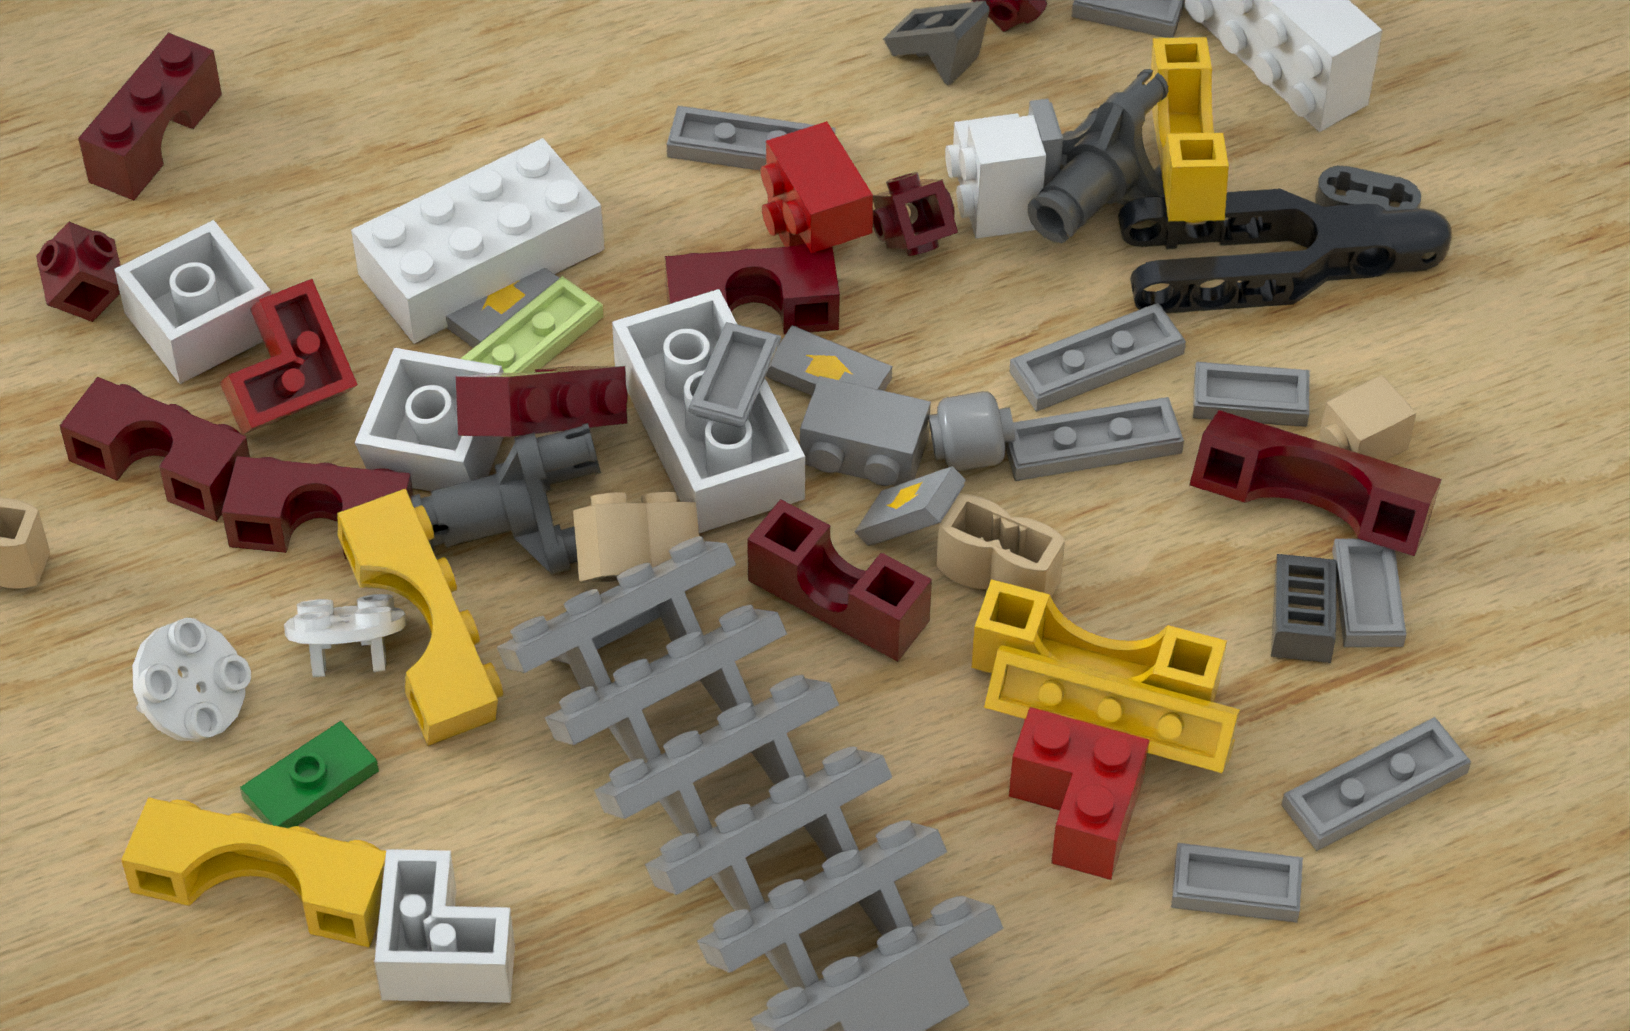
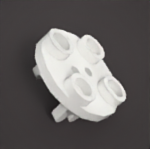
(323, 625)
(204, 660)

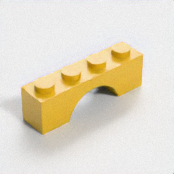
(1189, 151)
(392, 552)
(1031, 622)
(187, 850)

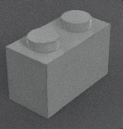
(864, 432)

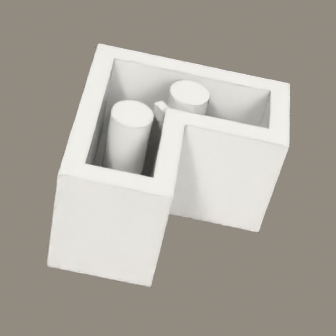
(998, 172)
(430, 945)

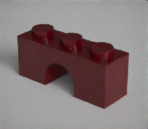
(126, 137)
(787, 278)
(541, 400)
(121, 425)
(276, 496)
(797, 563)

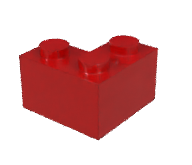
(814, 190)
(304, 362)
(1088, 777)

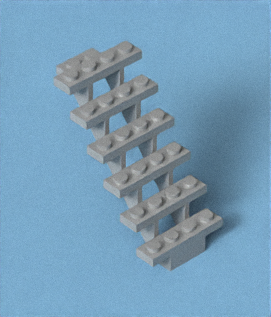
(892, 988)

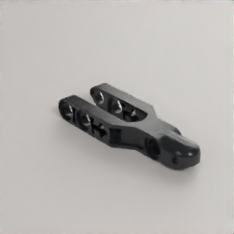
(1340, 241)

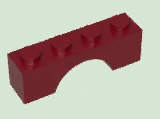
(1261, 461)

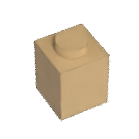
(1369, 420)

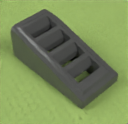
(1304, 640)

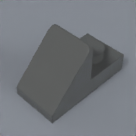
(946, 33)

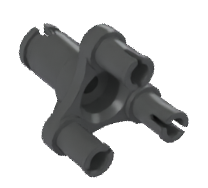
(1101, 162)
(517, 498)

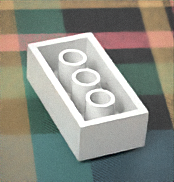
(1306, 50)
(477, 237)
(710, 463)

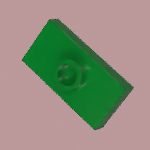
(310, 778)

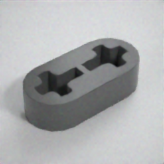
(1365, 188)

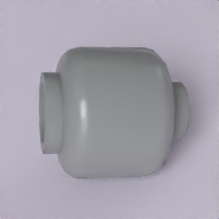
(971, 431)

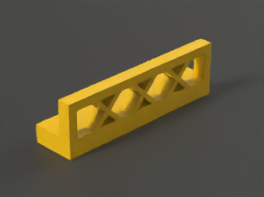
(1175, 723)

